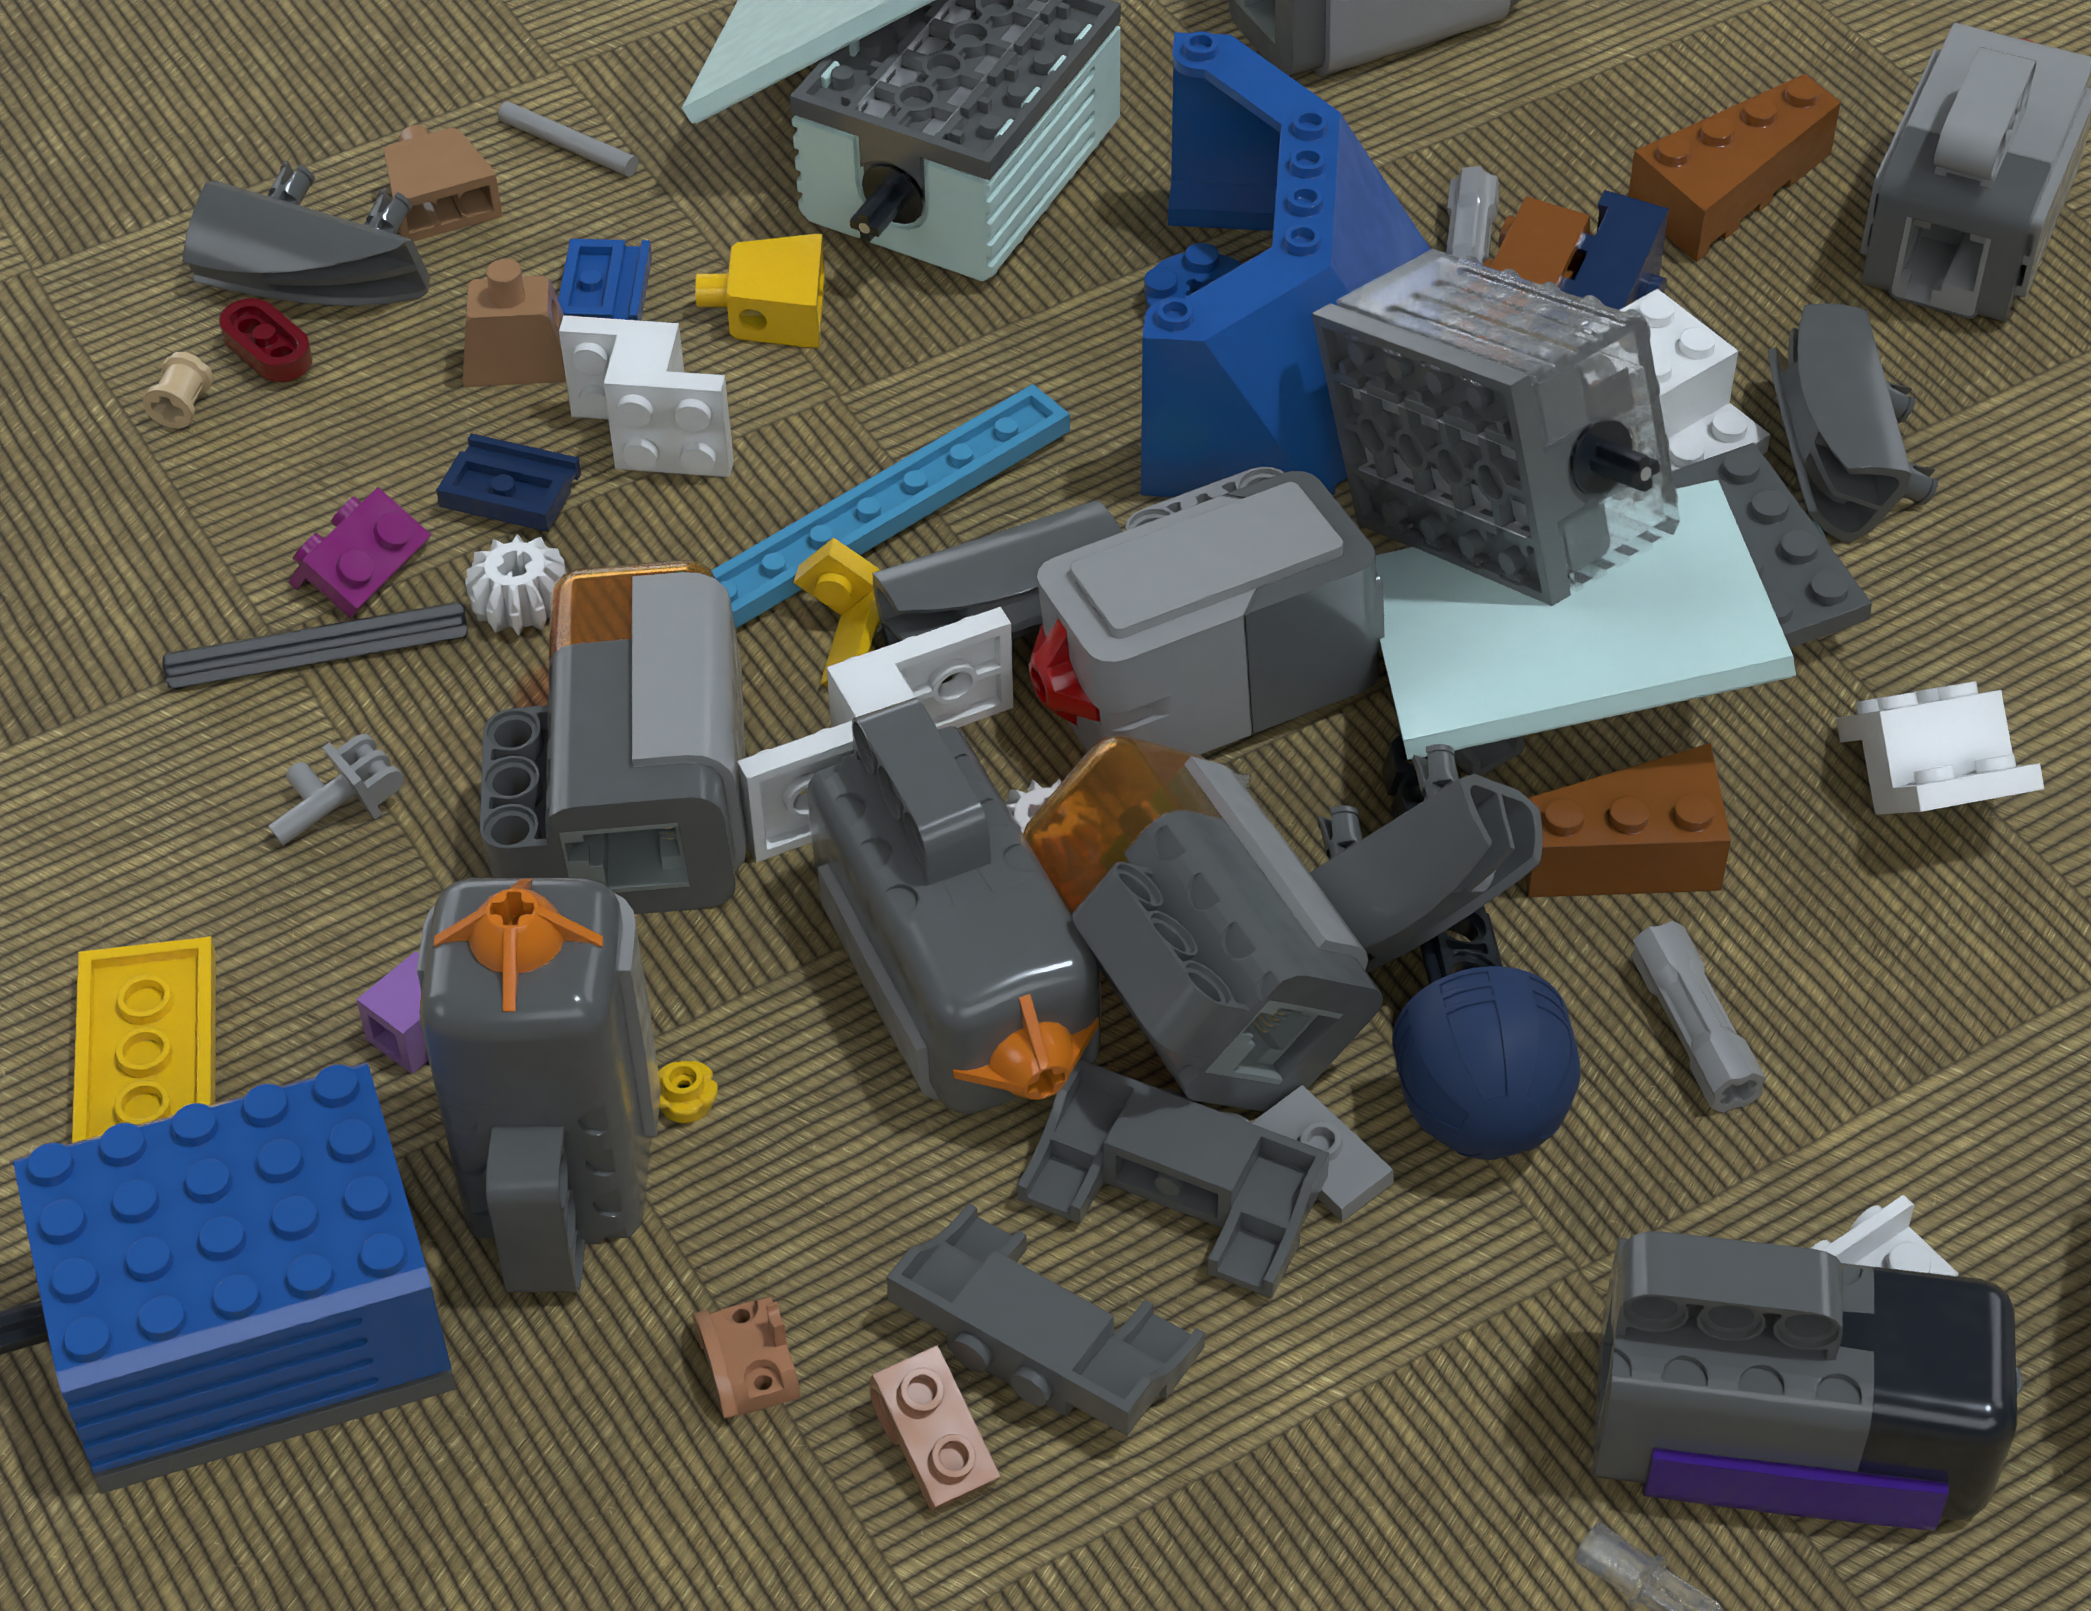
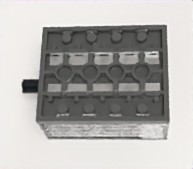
(1499, 423)

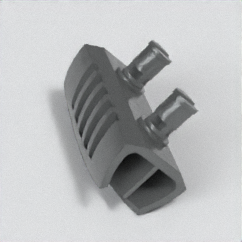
(1845, 422)
(984, 575)
(1430, 862)

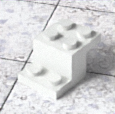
(1695, 384)
(653, 407)
(1937, 749)

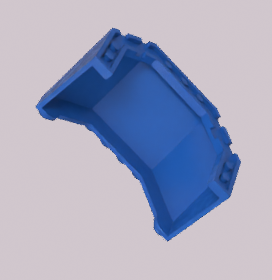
(1238, 364)

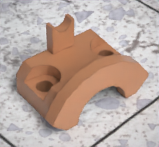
(747, 1356)

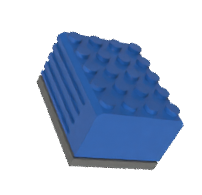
(228, 1277)

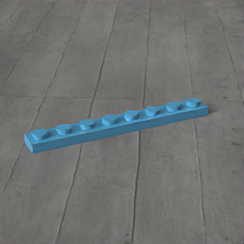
(894, 497)

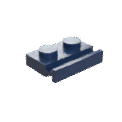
(509, 482)

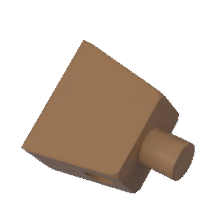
(442, 180)
(512, 329)

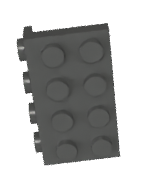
(1794, 561)

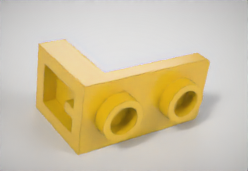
(846, 586)

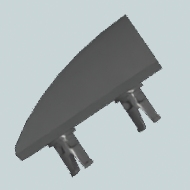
(301, 254)

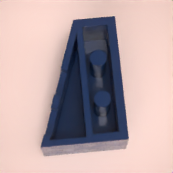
(1623, 255)

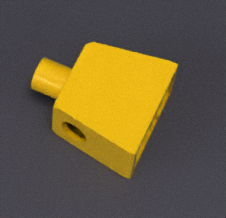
(770, 290)

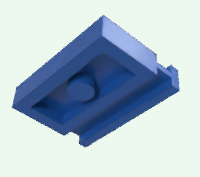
(605, 279)

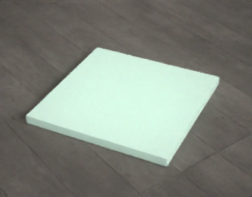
(778, 38)
(1497, 665)

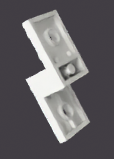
(971, 650)

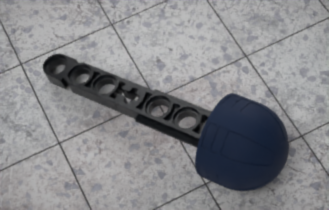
(1484, 1045)

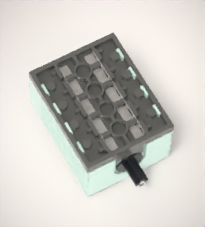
(957, 125)

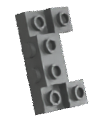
(1181, 1158)
(1036, 1332)

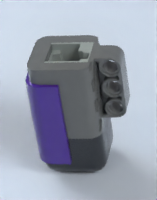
(1803, 1382)

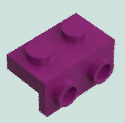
(361, 553)

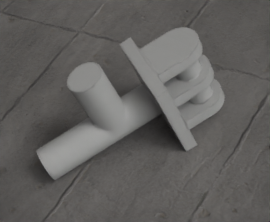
(361, 774)

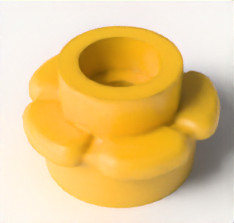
(688, 1103)

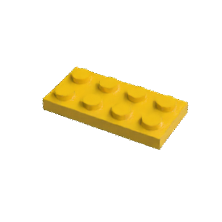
(143, 1033)

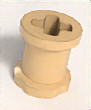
(174, 396)

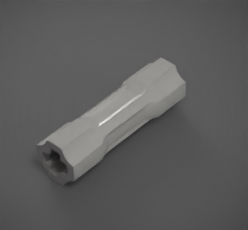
(1471, 212)
(1717, 1054)

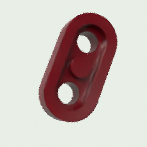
(265, 340)

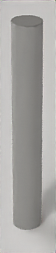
(568, 138)

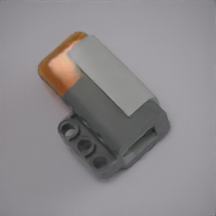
(637, 747)
(1203, 922)

